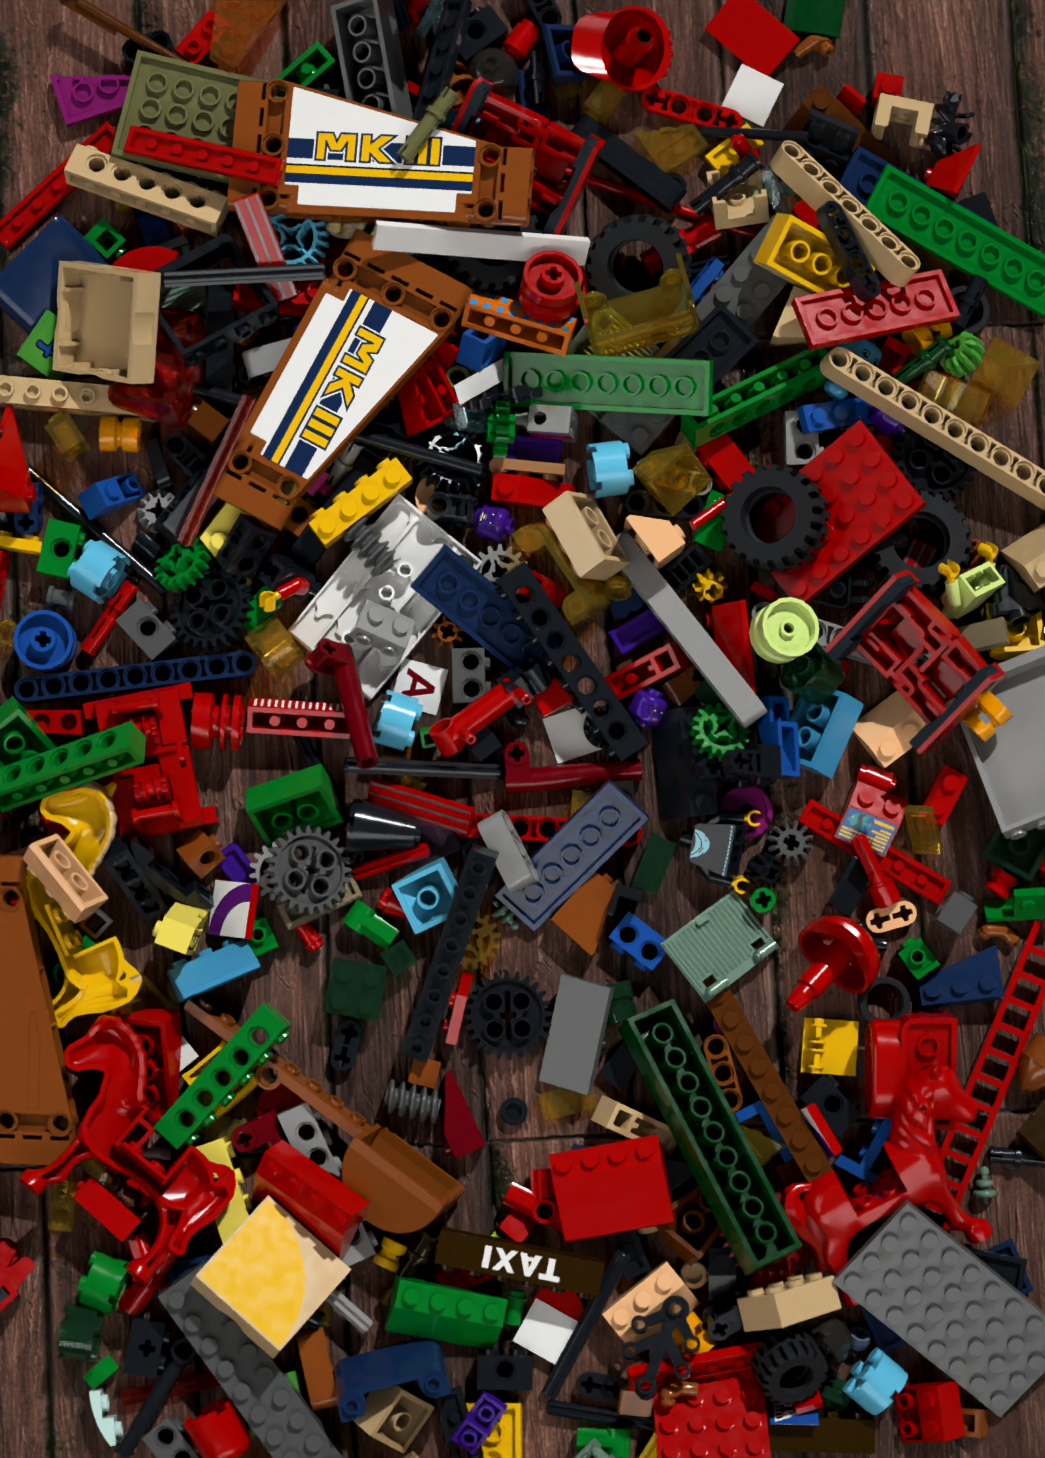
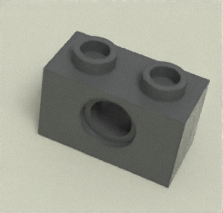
(133, 621)

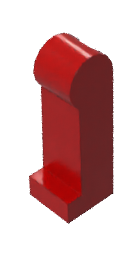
(61, 722)

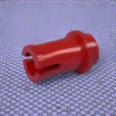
(310, 937)

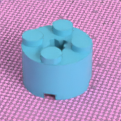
(609, 468)
(98, 571)
(396, 720)
(875, 1382)

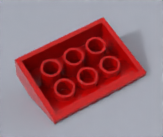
(611, 1188)
(310, 1196)

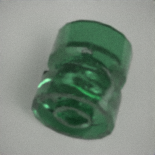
(621, 1006)

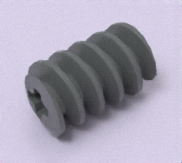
(370, 547)
(412, 1101)

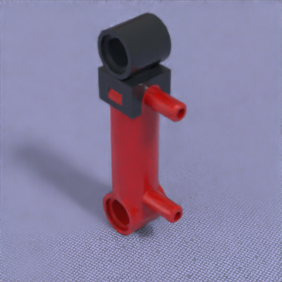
(512, 690)

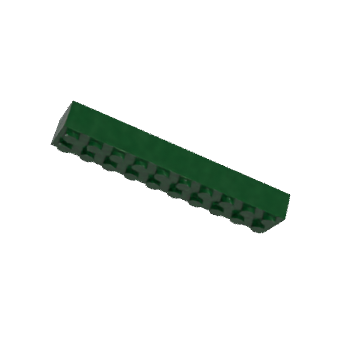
(709, 1137)

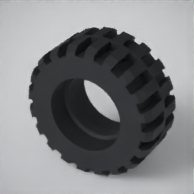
(623, 231)
(488, 277)
(743, 507)
(954, 538)

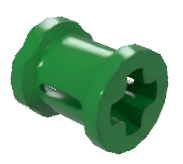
(766, 893)

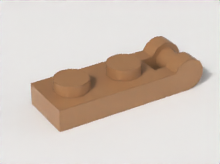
(546, 470)

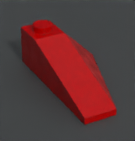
(15, 478)
(162, 1042)

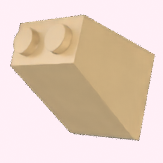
(788, 331)
(1028, 558)

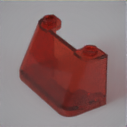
(170, 395)

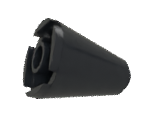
(379, 829)

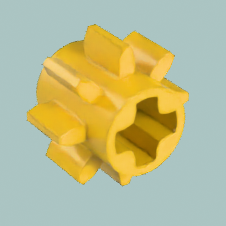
(710, 586)

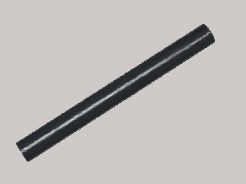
(755, 134)

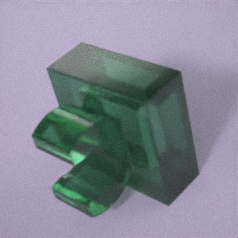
(399, 958)
(834, 1395)

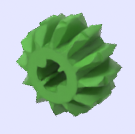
(966, 357)

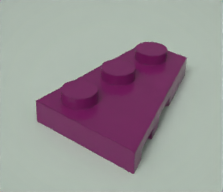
(89, 97)

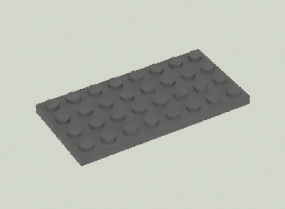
(949, 1307)

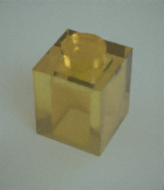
(603, 102)

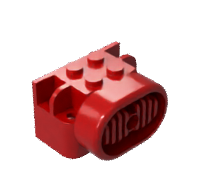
(902, 1049)

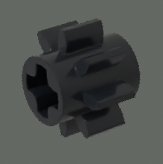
(763, 869)

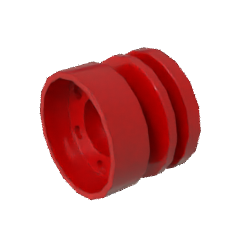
(217, 721)

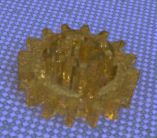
(482, 933)

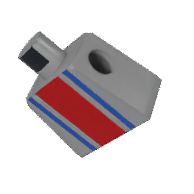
(559, 424)

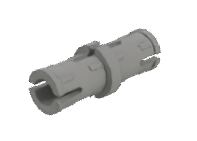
(344, 464)

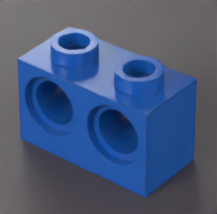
(479, 349)
(643, 936)

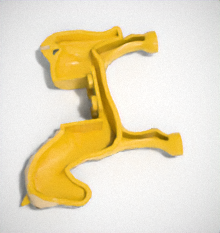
(90, 974)

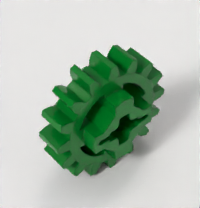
(500, 428)
(182, 565)
(708, 732)

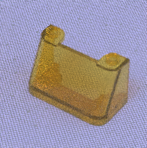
(589, 595)

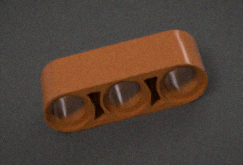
(723, 1058)
(317, 1368)

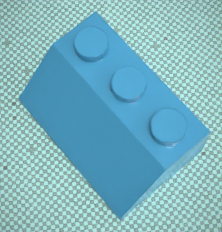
(825, 731)
(212, 969)

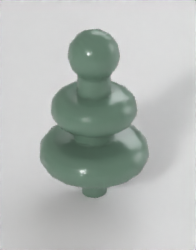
(506, 916)
(984, 1184)

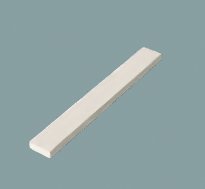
(474, 242)

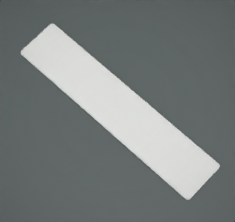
(480, 381)

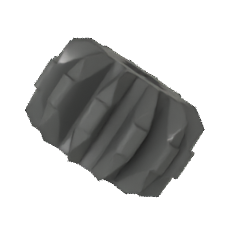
(798, 838)

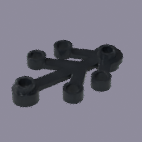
(517, 394)
(663, 1342)

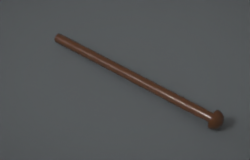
(114, 25)

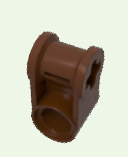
(681, 687)

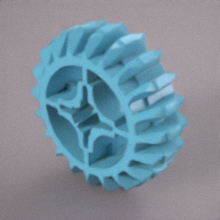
(300, 232)

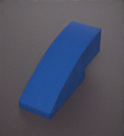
(778, 730)

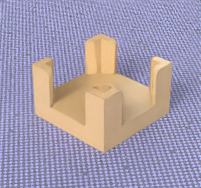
(902, 111)
(740, 206)

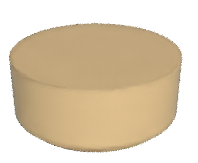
(694, 1276)

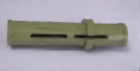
(434, 116)

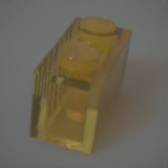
(67, 436)

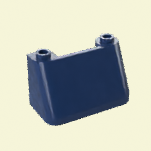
(31, 278)
(388, 1367)

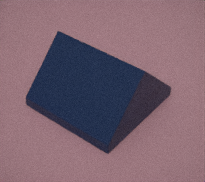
(557, 47)

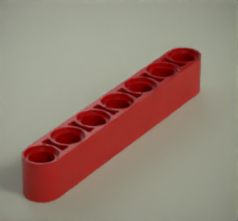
(533, 823)

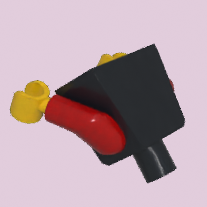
(285, 578)

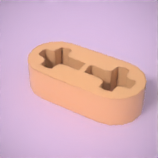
(892, 923)

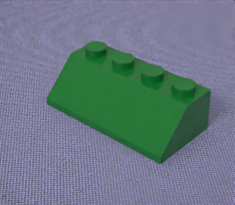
(445, 1312)

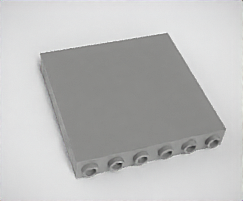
(1015, 755)

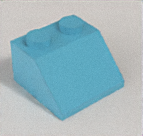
(426, 894)

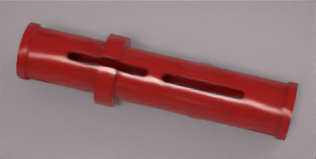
(105, 624)

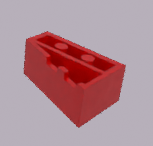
(426, 397)

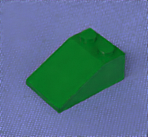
(20, 734)

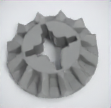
(150, 502)

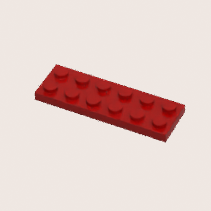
(842, 318)

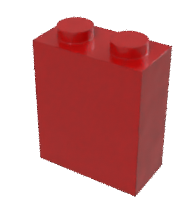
(108, 1208)

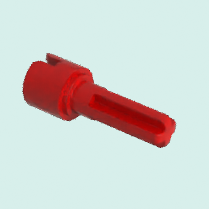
(881, 886)

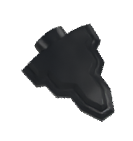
(1014, 599)

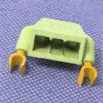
(972, 587)

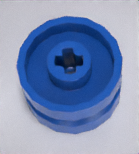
(37, 627)

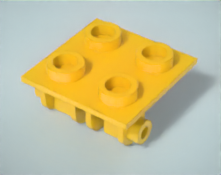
(829, 1046)

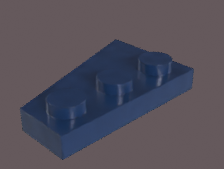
(964, 982)

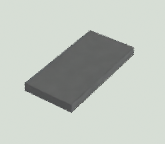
(576, 1034)

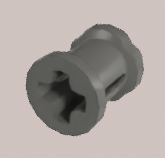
(61, 598)

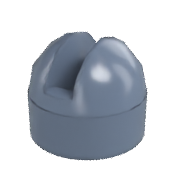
(860, 1338)

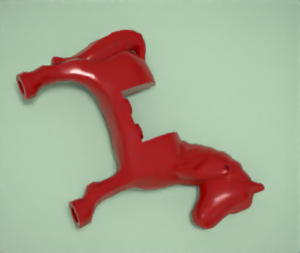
(184, 1193)
(829, 1218)

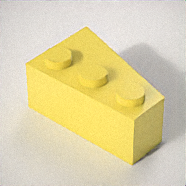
(181, 928)

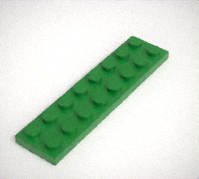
(959, 237)
(613, 382)

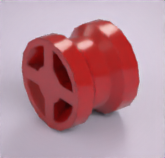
(1000, 883)

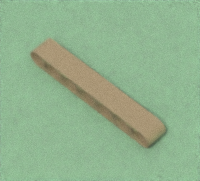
(817, 187)

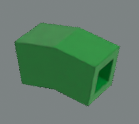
(426, 744)
(100, 1372)

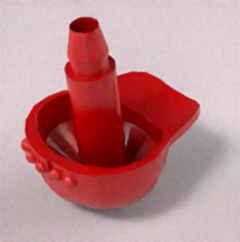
(623, 47)
(839, 954)

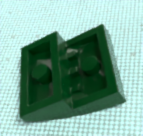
(815, 17)

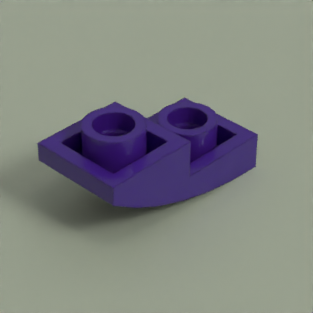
(478, 1422)

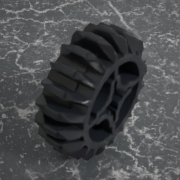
(461, 443)

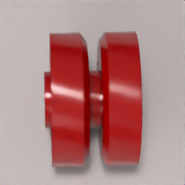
(548, 286)

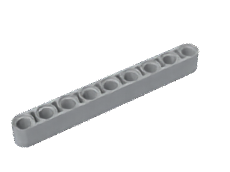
(690, 634)

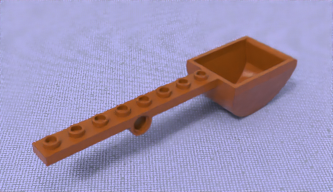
(396, 1179)

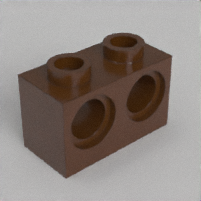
(207, 423)

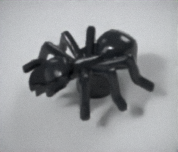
(949, 131)

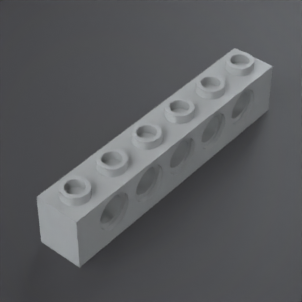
(291, 1121)

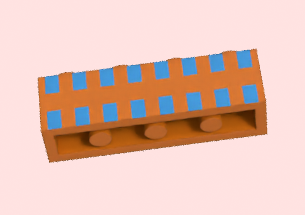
(509, 321)

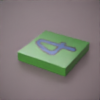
(40, 346)

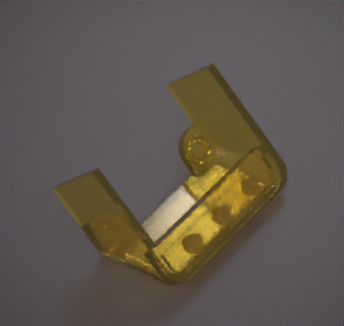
(640, 317)

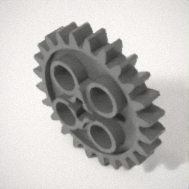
(285, 862)

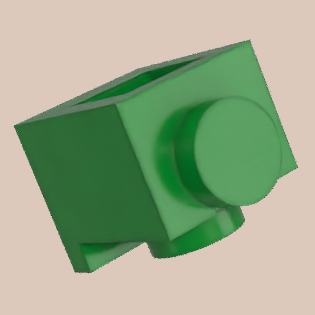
(102, 233)
(269, 940)
(916, 969)

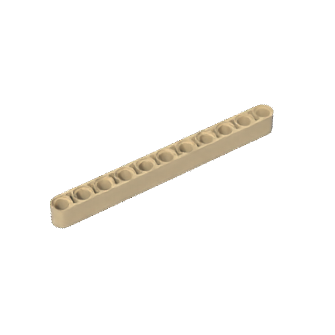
(940, 423)

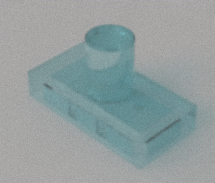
(432, 14)
(776, 190)
(467, 420)

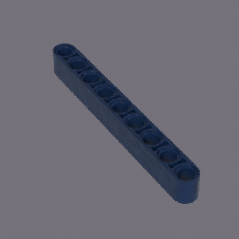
(122, 673)

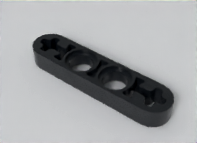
(850, 250)

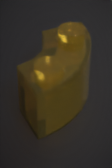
(955, 395)

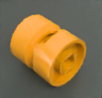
(925, 336)
(116, 433)
(994, 710)
(695, 1324)

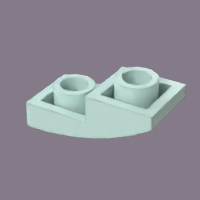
(108, 1424)

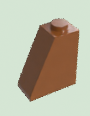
(586, 911)

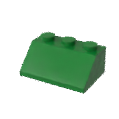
(293, 802)

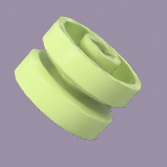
(784, 630)

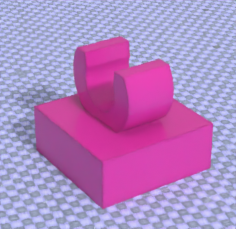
(320, 487)

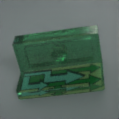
(653, 864)

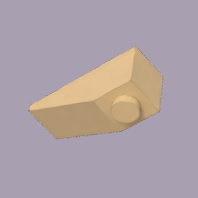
(632, 1123)

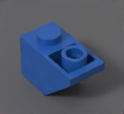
(111, 495)

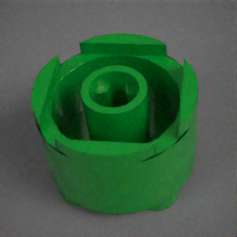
(104, 1282)

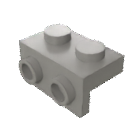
(382, 629)

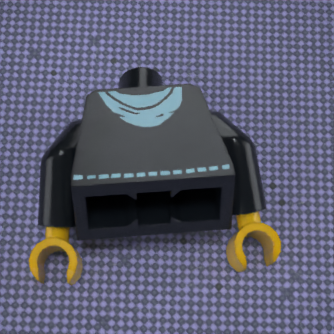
(718, 847)

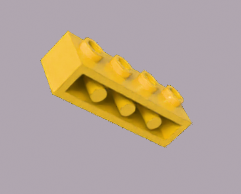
(365, 499)

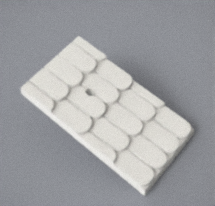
(339, 601)

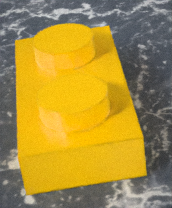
(725, 155)
(29, 544)

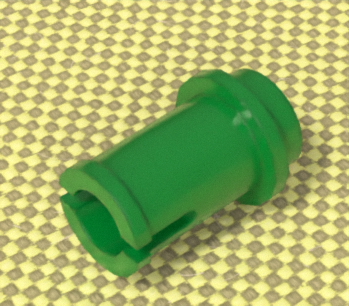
(515, 1307)

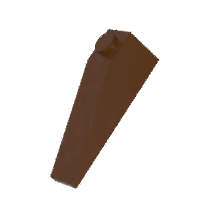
(825, 102)
(693, 1227)

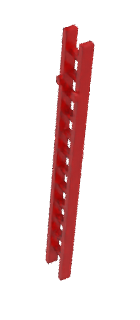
(1013, 1061)

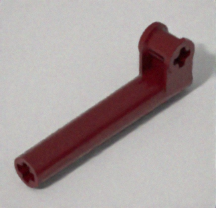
(339, 662)
(523, 778)
(264, 1130)

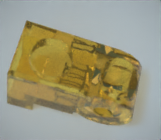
(63, 1208)

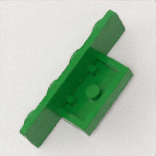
(1025, 905)

